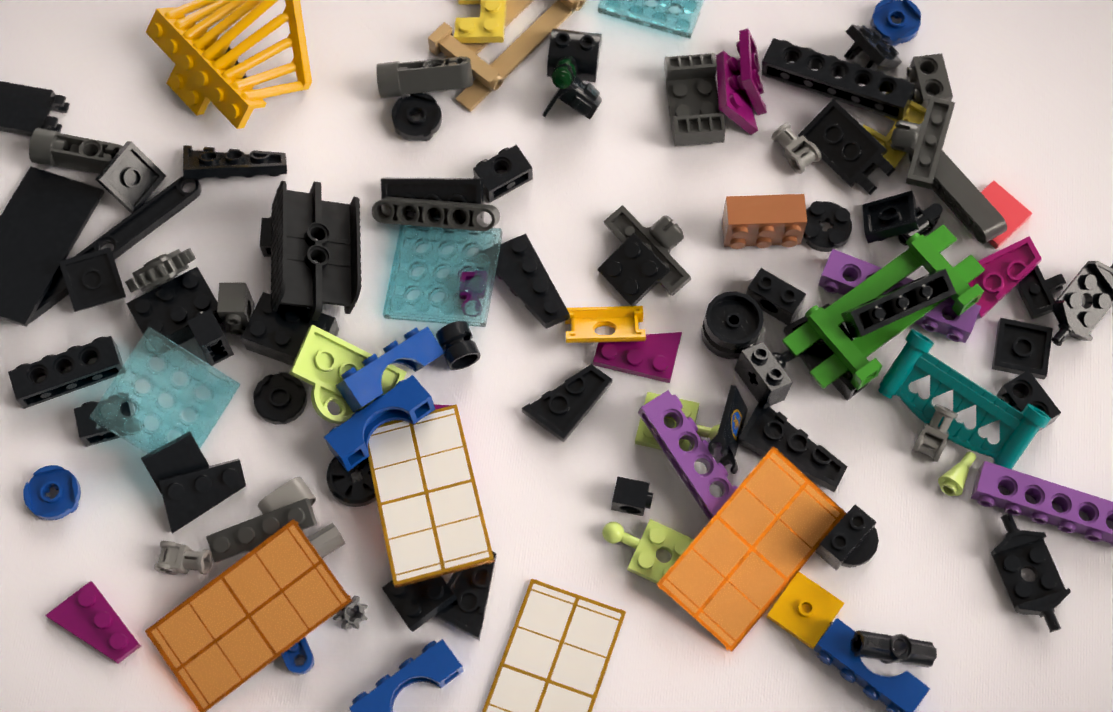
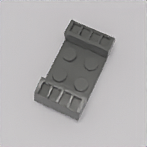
(693, 99)

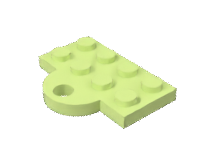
(322, 363)

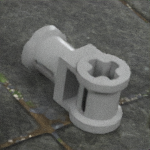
(797, 150)
(935, 435)
(180, 559)

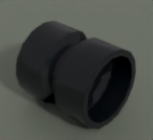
(459, 347)

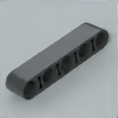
(966, 201)
(424, 218)

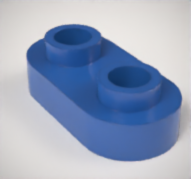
(300, 649)

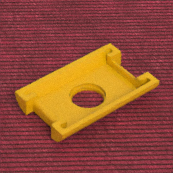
(621, 318)

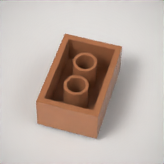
(764, 220)

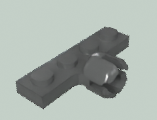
(924, 141)
(659, 238)
(253, 532)

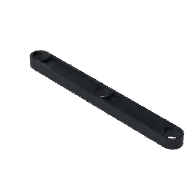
(129, 232)

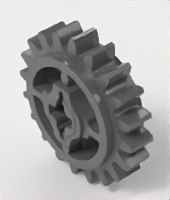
(160, 270)

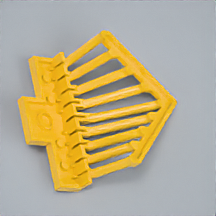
(208, 74)

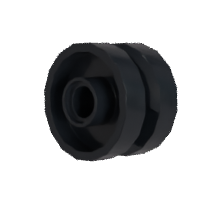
(731, 324)

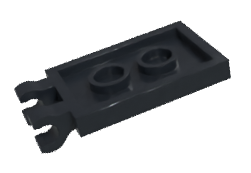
(28, 108)
(847, 146)

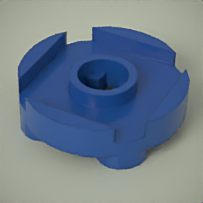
(892, 32)
(40, 484)

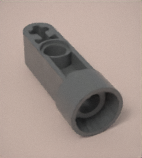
(423, 76)
(70, 151)

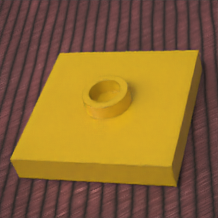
(805, 610)

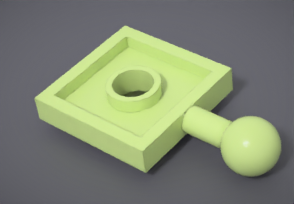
(690, 409)
(653, 539)

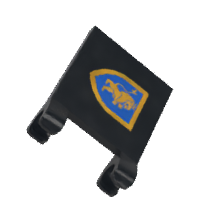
(730, 429)

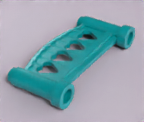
(1016, 427)

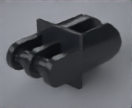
(926, 221)

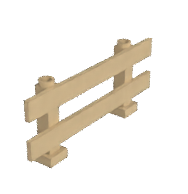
(492, 76)

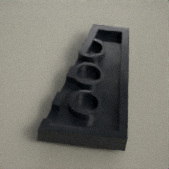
(232, 163)
(441, 189)
(529, 280)
(772, 429)

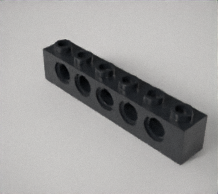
(845, 89)

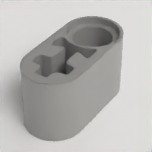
(286, 494)

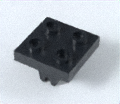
(870, 42)

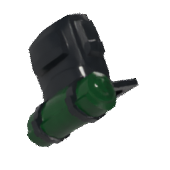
(572, 90)

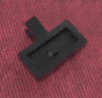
(1037, 292)

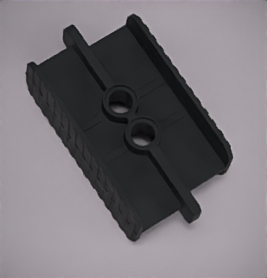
(294, 274)

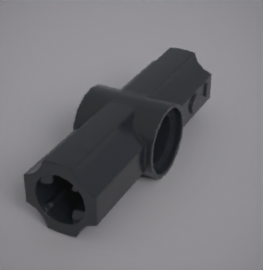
(893, 649)

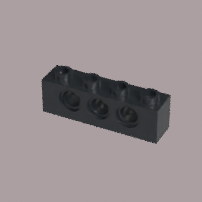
(898, 303)
(80, 376)

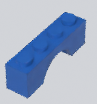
(365, 384)
(404, 402)
(434, 665)
(897, 692)

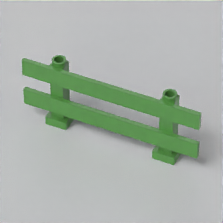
(853, 354)

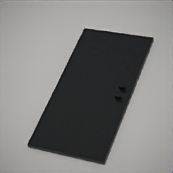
(38, 233)

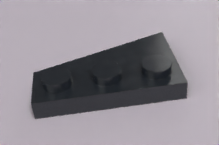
(568, 404)
(199, 490)

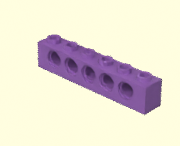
(843, 265)
(683, 461)
(1044, 493)

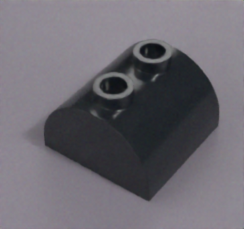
(581, 46)

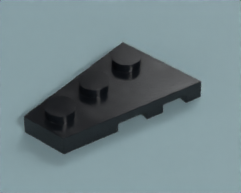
(472, 594)

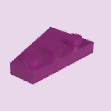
(731, 98)
(647, 358)
(95, 622)

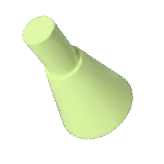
(954, 480)

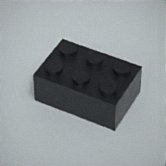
(173, 304)
(281, 331)

